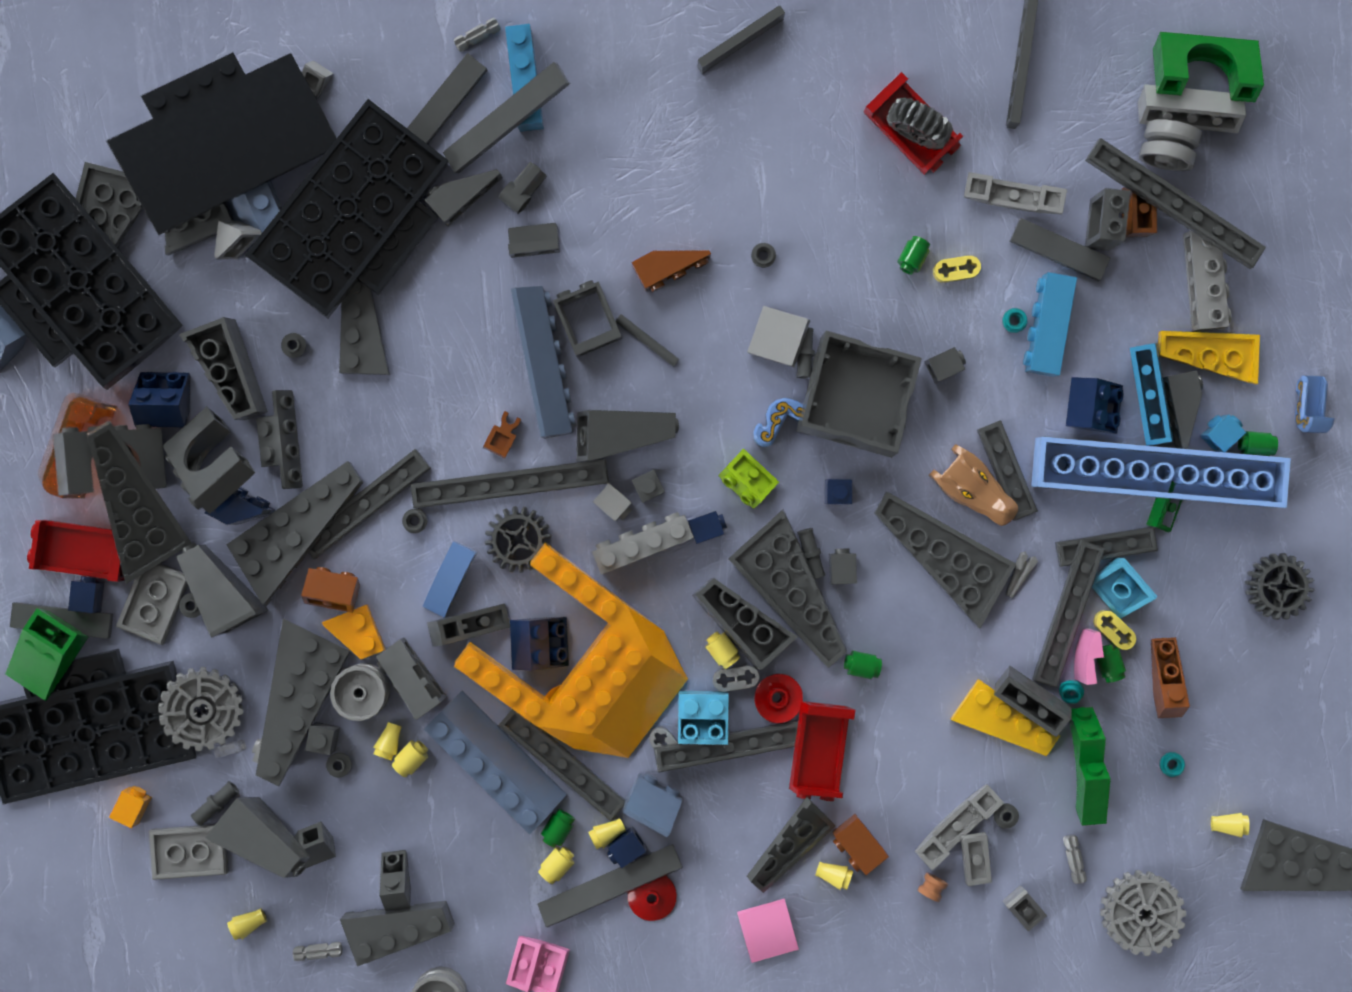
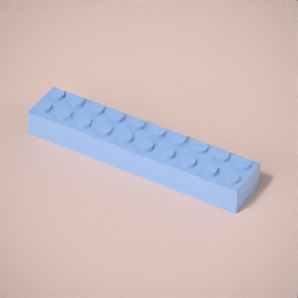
(1151, 469)

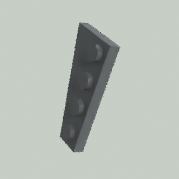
(360, 335)

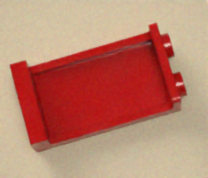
(877, 112)
(74, 550)
(820, 750)

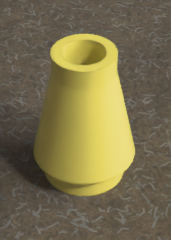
(388, 742)
(1231, 824)
(606, 833)
(836, 875)
(244, 924)

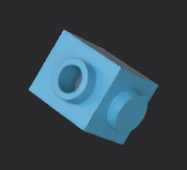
(1223, 432)

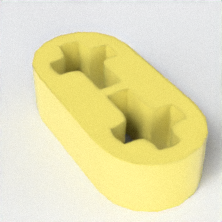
(956, 263)
(1118, 625)

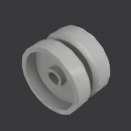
(1170, 145)
(346, 691)
(440, 980)

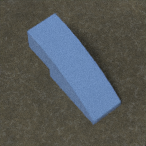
(449, 578)

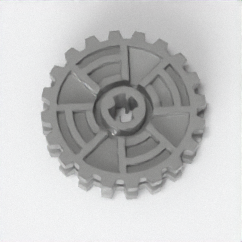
(209, 726)
(1161, 911)

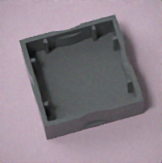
(858, 394)

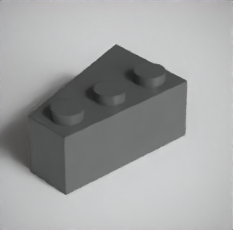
(410, 678)

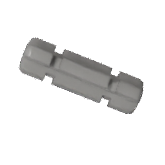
(477, 34)
(1074, 859)
(317, 951)

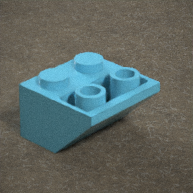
(703, 717)

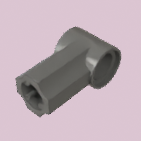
(518, 193)

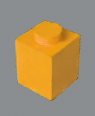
(130, 806)

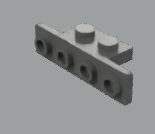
(280, 440)

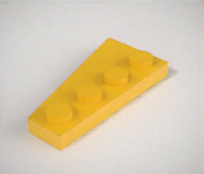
(1215, 352)
(995, 717)

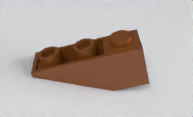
(661, 266)
(1168, 679)

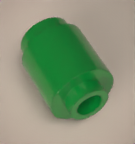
(914, 255)
(1258, 443)
(1112, 664)
(863, 665)
(558, 828)

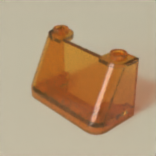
(74, 412)

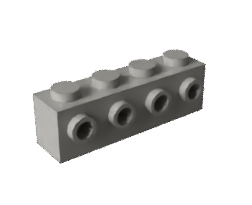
(1195, 107)
(1206, 284)
(643, 544)

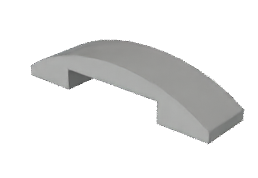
(1015, 195)
(958, 823)

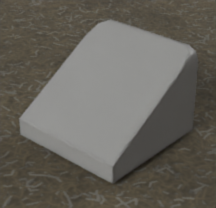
(316, 77)

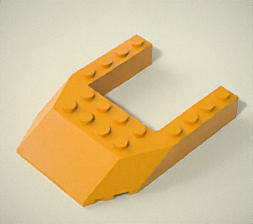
(612, 689)

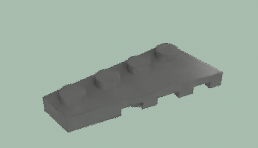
(796, 838)

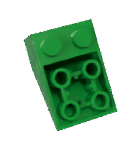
(44, 652)

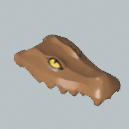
(974, 486)

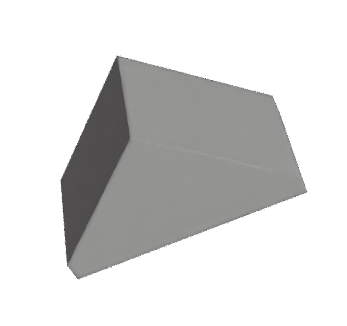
(234, 239)

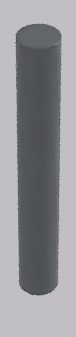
(647, 340)

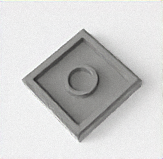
(778, 336)

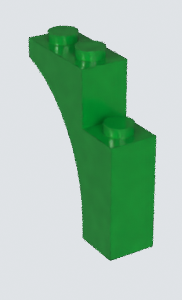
(1091, 772)

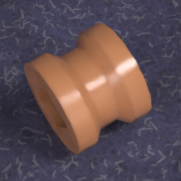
(932, 887)

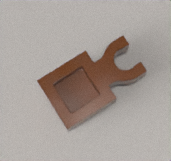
(501, 438)

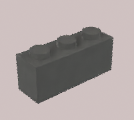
(1033, 701)

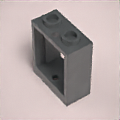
(1104, 226)
(587, 289)

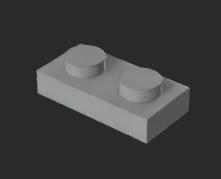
(976, 859)

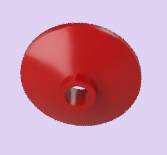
(788, 704)
(666, 899)

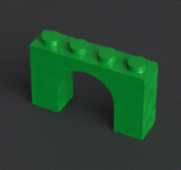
(1236, 57)

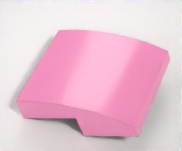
(1088, 647)
(767, 930)
(537, 965)

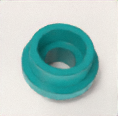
(1020, 315)
(1071, 691)
(1179, 764)

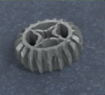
(919, 123)
(499, 528)
(1279, 576)

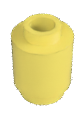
(722, 649)
(410, 758)
(556, 864)

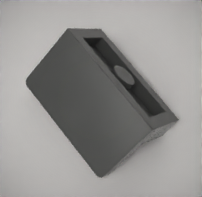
(533, 240)

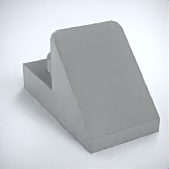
(1024, 908)

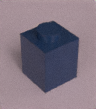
(838, 491)
(707, 526)
(86, 595)
(626, 848)

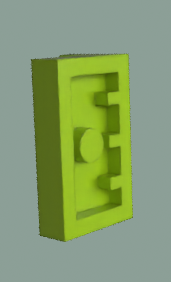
(748, 479)

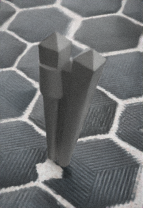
(1020, 572)

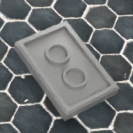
(153, 603)
(185, 853)

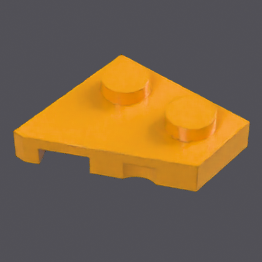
(357, 631)

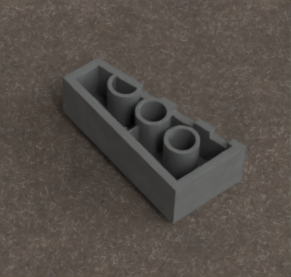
(227, 365)
(744, 624)
(383, 932)

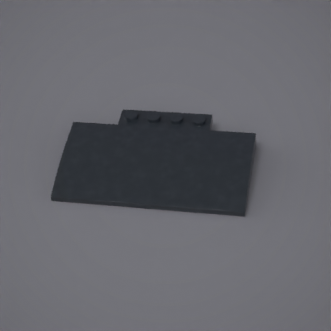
(220, 137)
(353, 213)
(76, 287)
(88, 730)

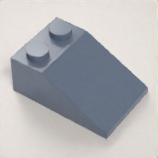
(653, 804)

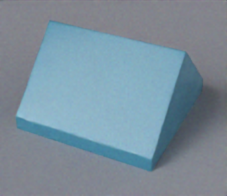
(1122, 587)

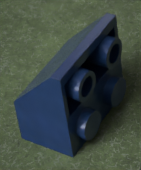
(161, 399)
(1094, 405)
(241, 508)
(539, 643)

